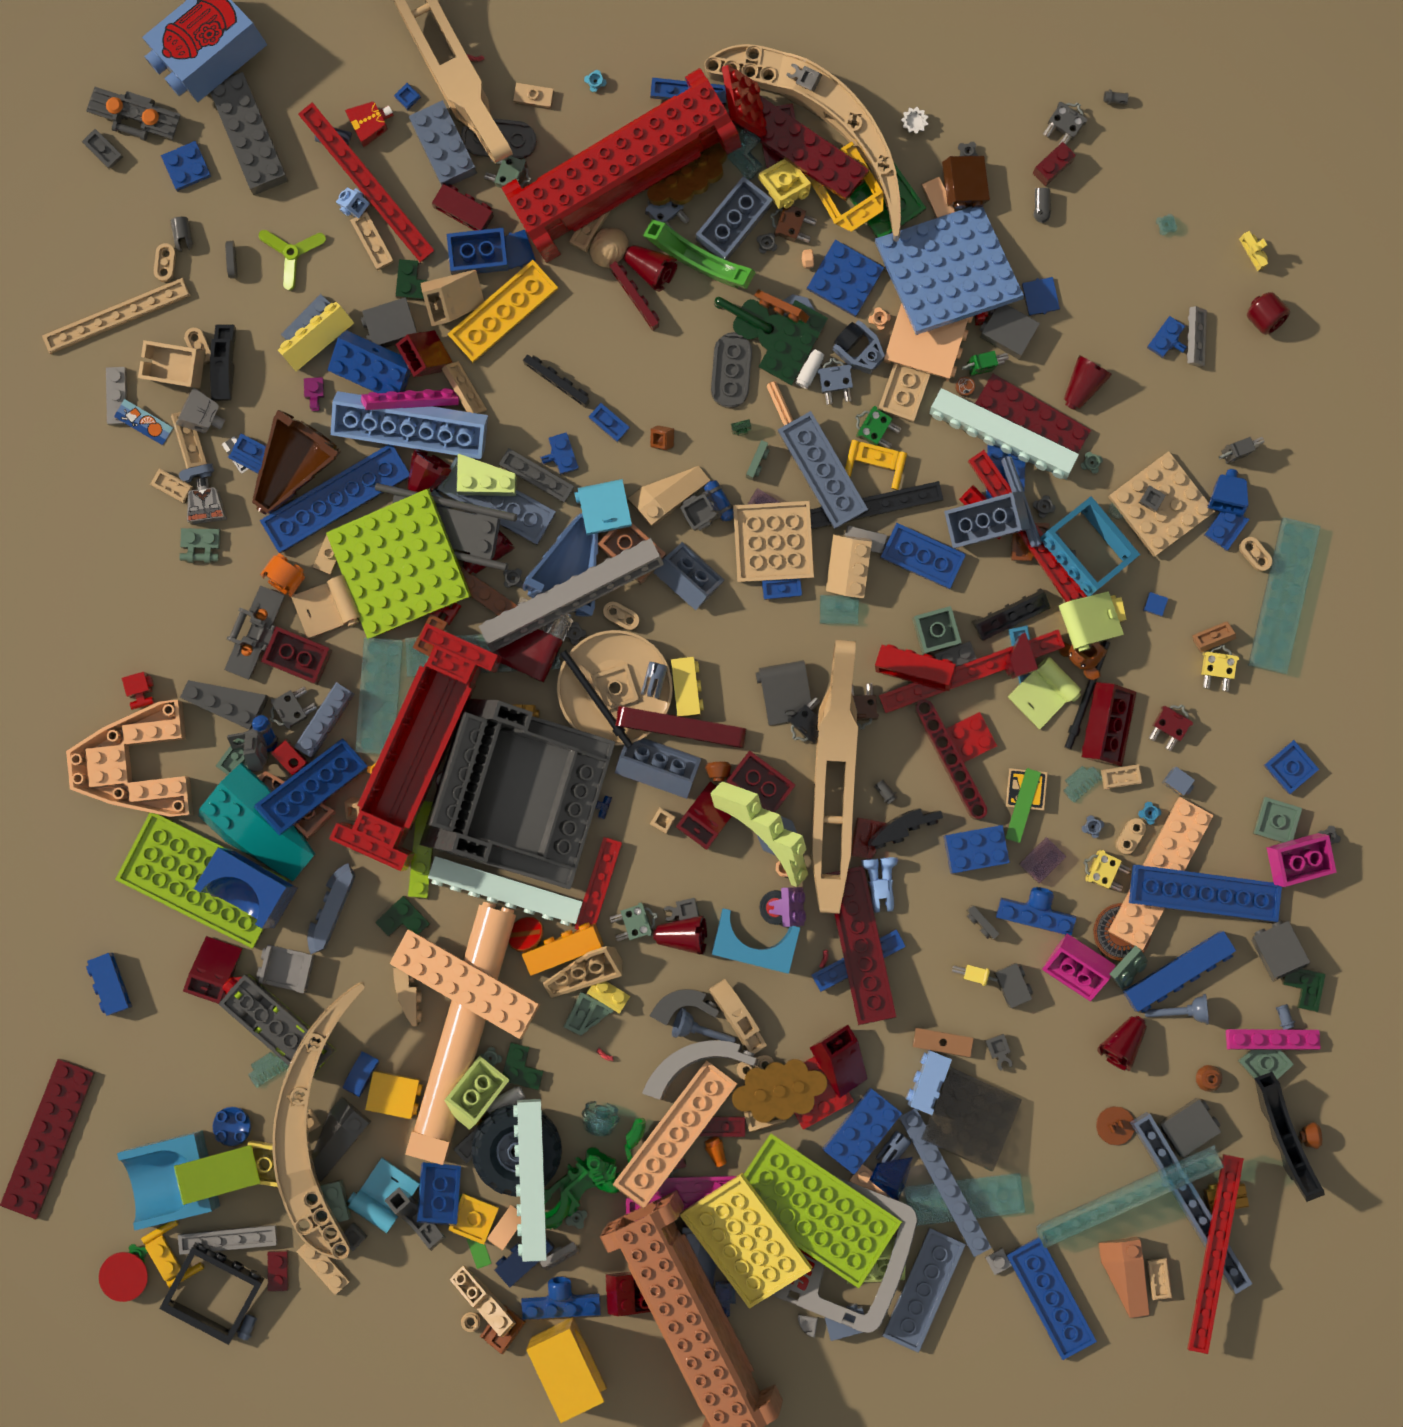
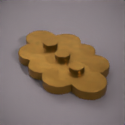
(690, 179)
(779, 1090)

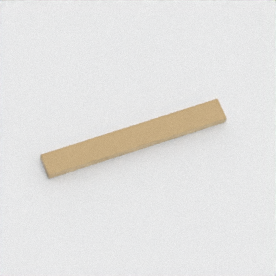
(116, 315)

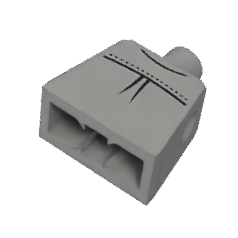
(199, 413)

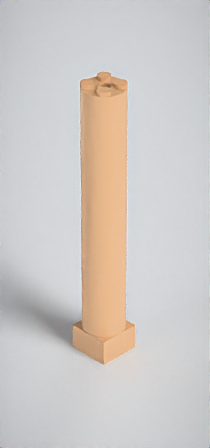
(459, 1039)

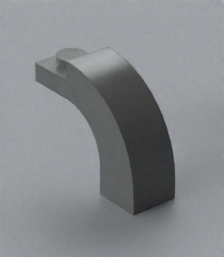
(685, 997)
(407, 1208)

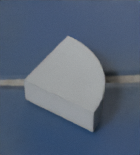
(808, 1324)

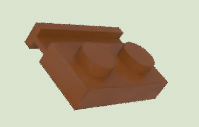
(502, 1343)

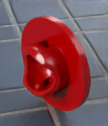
(123, 1276)

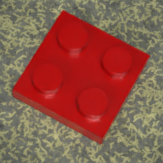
(971, 737)

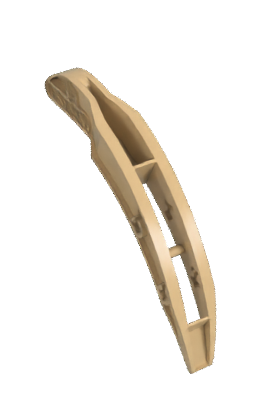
(457, 80)
(829, 101)
(835, 743)
(291, 1142)

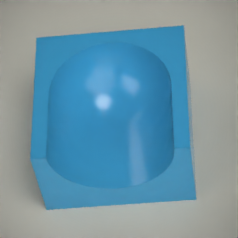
(155, 1180)

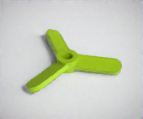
(291, 260)

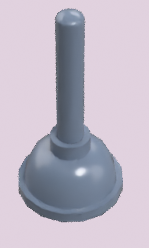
(1198, 1010)
(685, 1024)

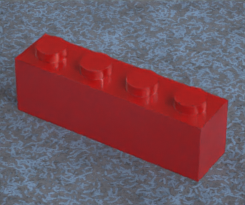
(915, 667)

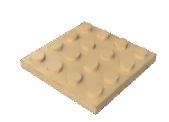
(1178, 512)
(773, 541)

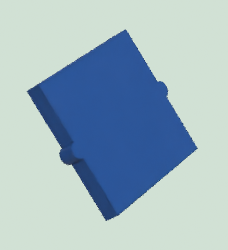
(518, 249)
(1040, 296)

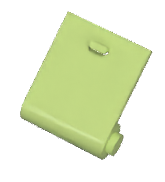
(1090, 620)
(1045, 692)

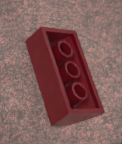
(1109, 724)

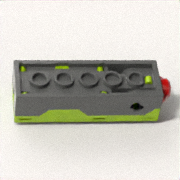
(268, 1018)

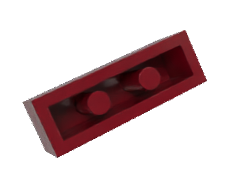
(462, 208)

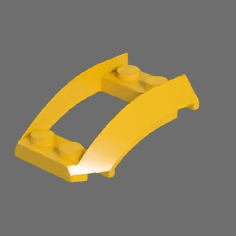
(863, 211)

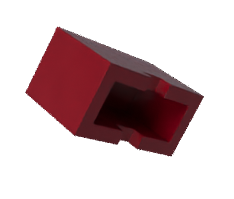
(1054, 164)

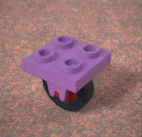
(784, 907)

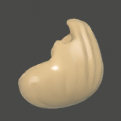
(608, 246)

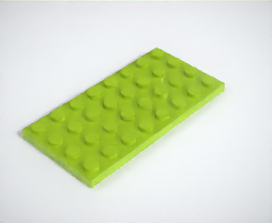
(167, 867)
(821, 1211)

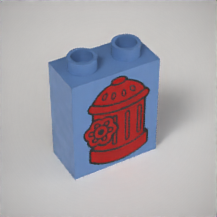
(202, 45)

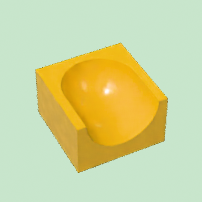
(566, 1369)

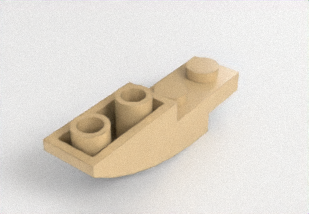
(408, 996)
(738, 1016)
(483, 1300)

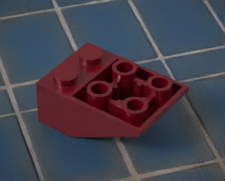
(703, 820)
(211, 969)
(841, 1060)
(624, 1295)

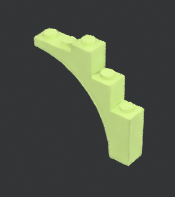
(767, 825)

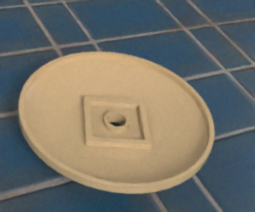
(604, 660)

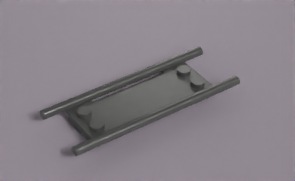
(464, 529)

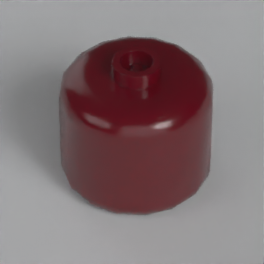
(1268, 313)

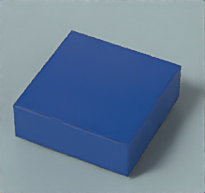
(407, 96)
(1155, 604)

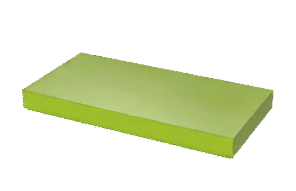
(216, 1174)

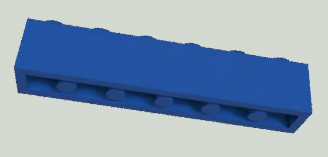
(1178, 971)

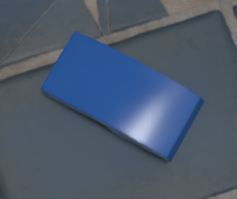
(360, 1074)

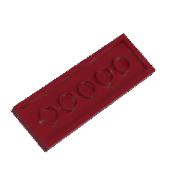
(1029, 412)

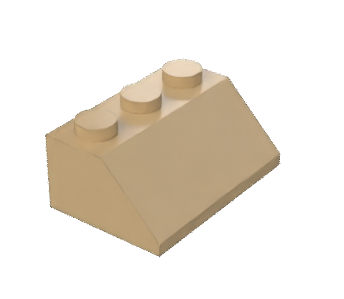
(848, 566)

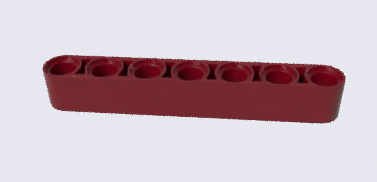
(680, 727)
(942, 754)

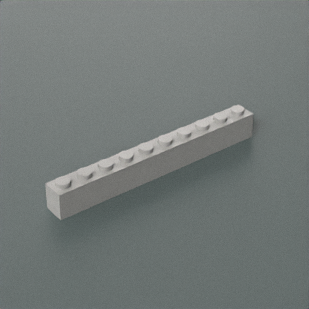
(571, 595)

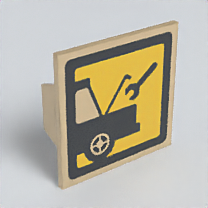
(1014, 783)

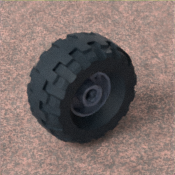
(494, 1154)

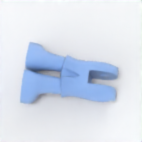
(881, 887)

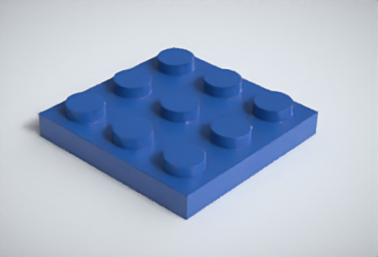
(845, 278)

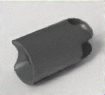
(1042, 204)
(181, 230)

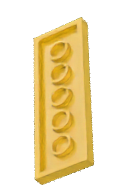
(502, 311)

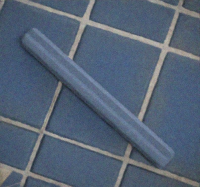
(1016, 486)

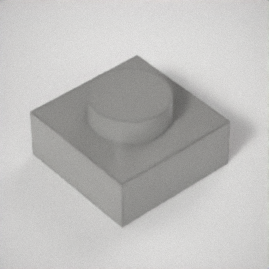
(998, 1261)

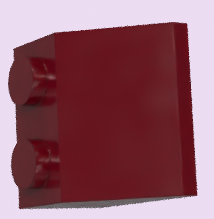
(1021, 658)

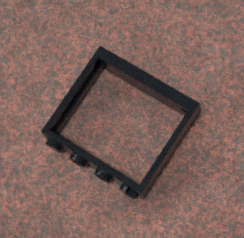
(198, 1320)

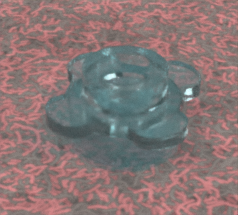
(1171, 224)

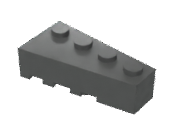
(226, 702)

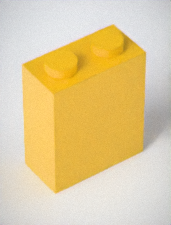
(393, 1094)

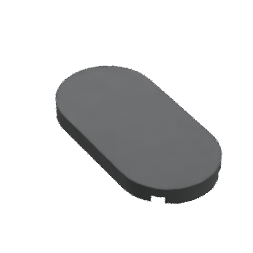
(517, 134)
(731, 370)

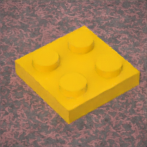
(474, 1218)

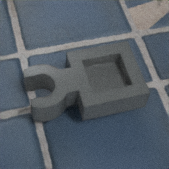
(806, 77)
(685, 909)
(999, 1048)
(354, 1236)

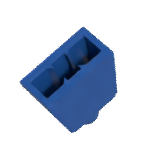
(1230, 494)

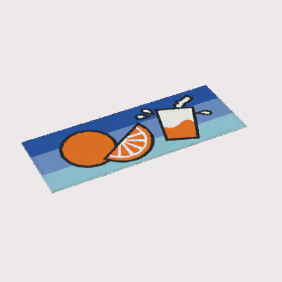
(143, 422)

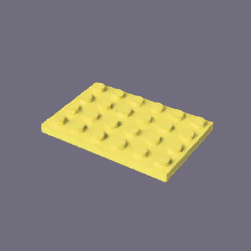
(745, 1240)

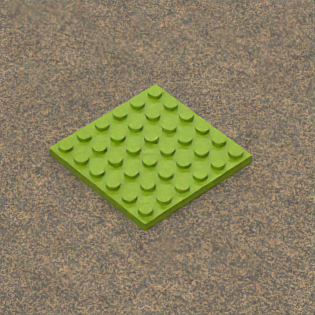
(398, 564)

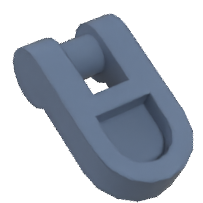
(203, 471)

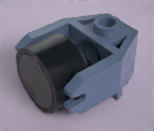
(849, 338)

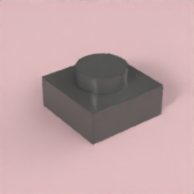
(1152, 498)

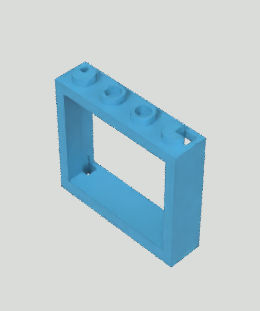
(1106, 529)

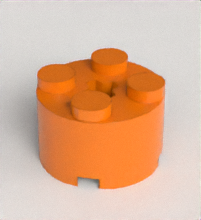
(283, 575)

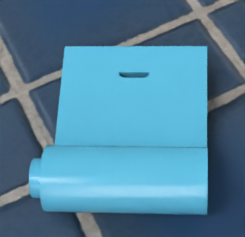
(604, 506)
(371, 1197)

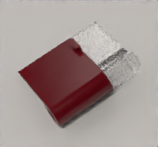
(537, 650)

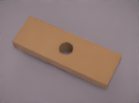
(954, 1043)

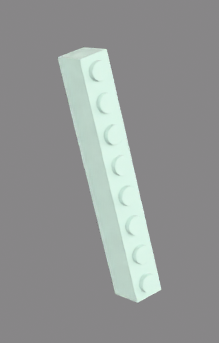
(1003, 434)
(506, 890)
(531, 1180)

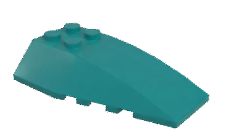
(238, 823)

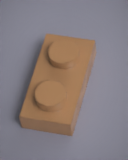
(1214, 637)

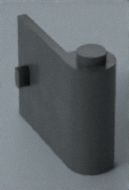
(784, 689)

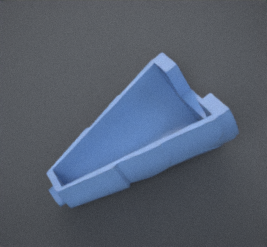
(567, 557)

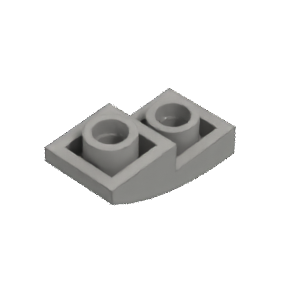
(878, 539)

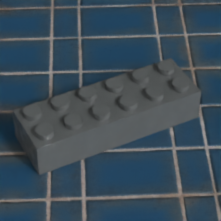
(248, 134)

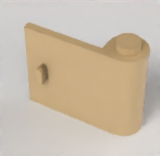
(328, 607)

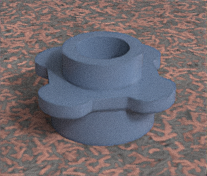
(1091, 821)

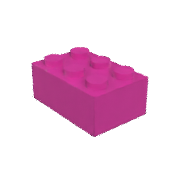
(1301, 859)

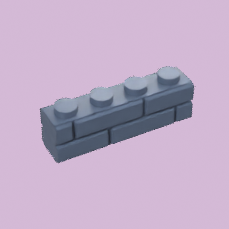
(324, 720)

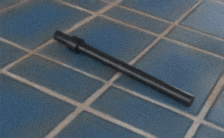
(1074, 729)
(618, 731)

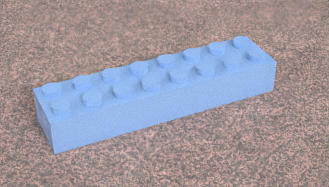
(415, 427)

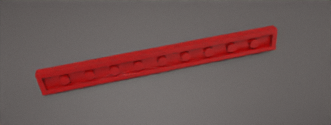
(366, 182)
(1054, 570)
(968, 672)
(1215, 1254)

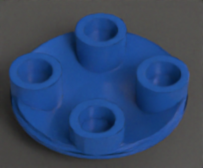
(231, 1126)

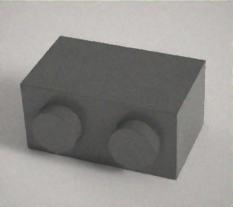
(1013, 985)

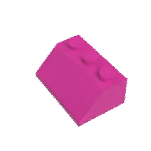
(1079, 967)

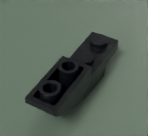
(222, 362)
(896, 829)

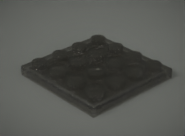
(971, 1119)

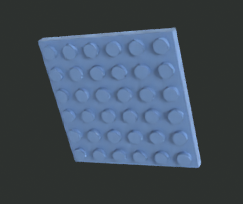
(949, 269)

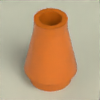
(715, 1149)

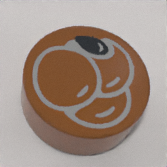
(965, 386)

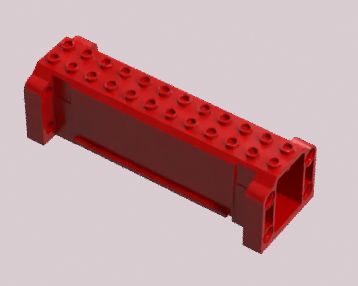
(623, 164)
(415, 748)

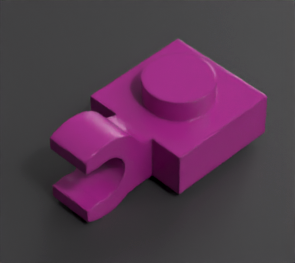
(314, 390)

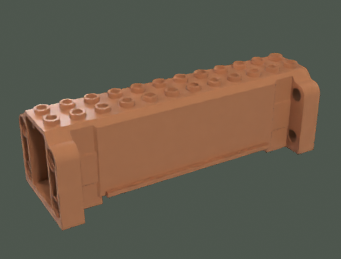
(691, 1316)

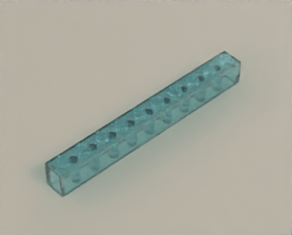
(1130, 1196)

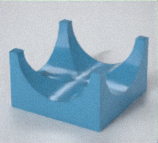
(775, 957)

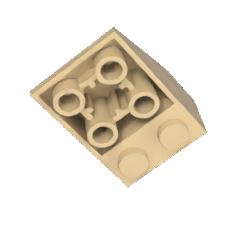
(452, 296)

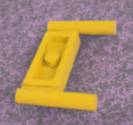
(877, 457)
(163, 1255)

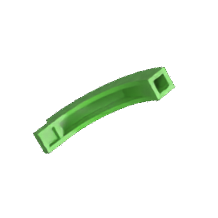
(696, 258)

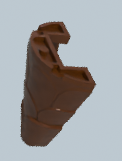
(290, 461)

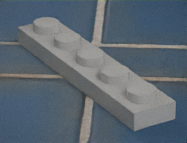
(230, 1238)

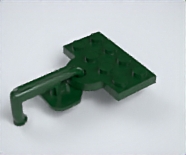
(786, 345)

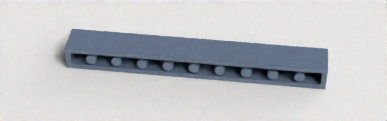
(1188, 1198)

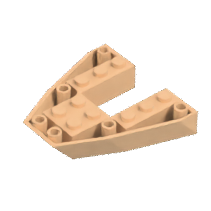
(103, 766)

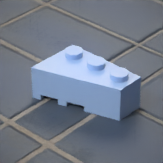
(928, 1081)

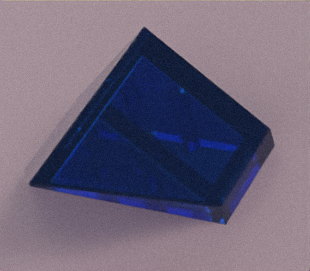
(892, 1176)

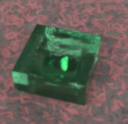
(741, 428)

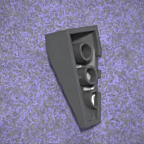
(338, 1134)

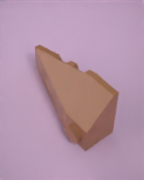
(1126, 1271)

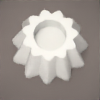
(914, 120)

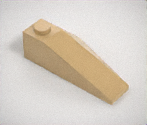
(664, 496)
(586, 971)

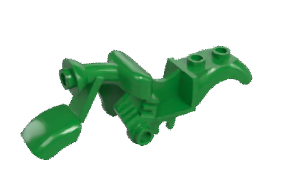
(595, 1171)

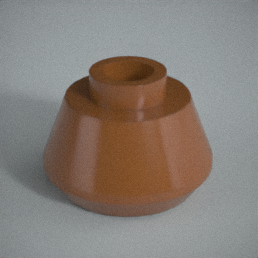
(718, 770)
(1204, 1076)
(1311, 1135)

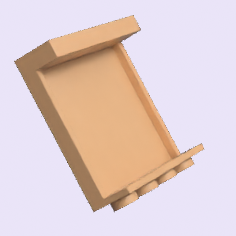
(929, 351)

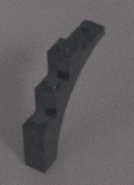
(1285, 1137)

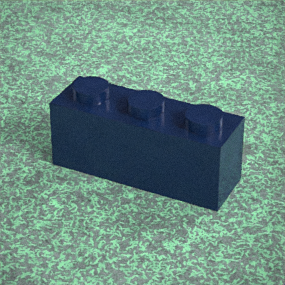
(513, 1268)

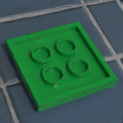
(910, 205)

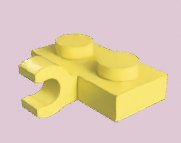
(1254, 249)

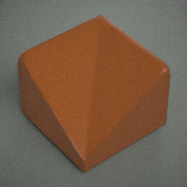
(662, 437)

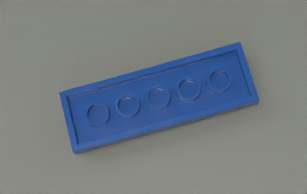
(310, 787)
(1051, 1298)

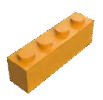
(562, 949)

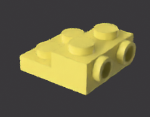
(785, 183)

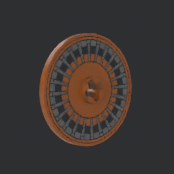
(1106, 942)

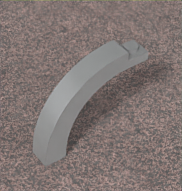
(683, 1058)

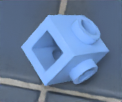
(352, 202)

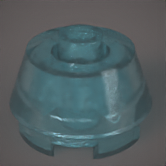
(600, 1119)

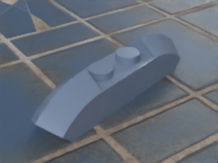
(340, 885)

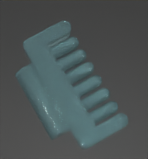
(1077, 779)
(262, 1065)

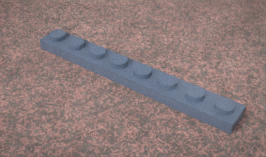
(945, 1184)

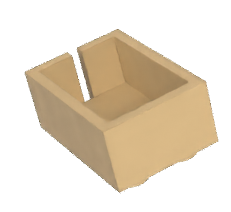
(172, 364)

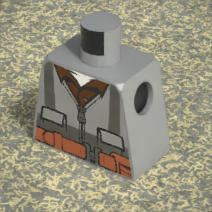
(205, 504)

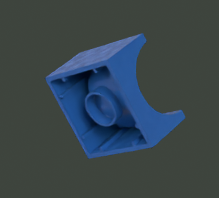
(246, 886)

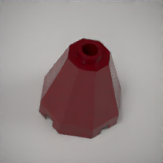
(426, 471)

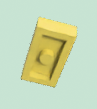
(609, 995)

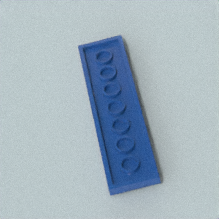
(334, 498)
(1205, 893)

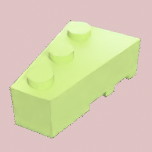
(483, 479)

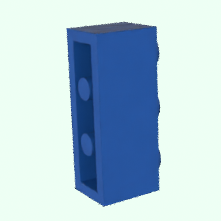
(108, 984)

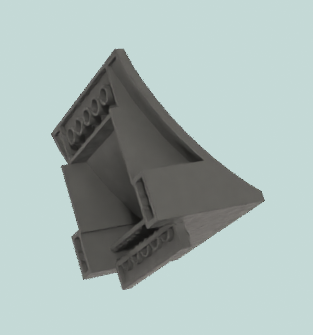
(517, 792)

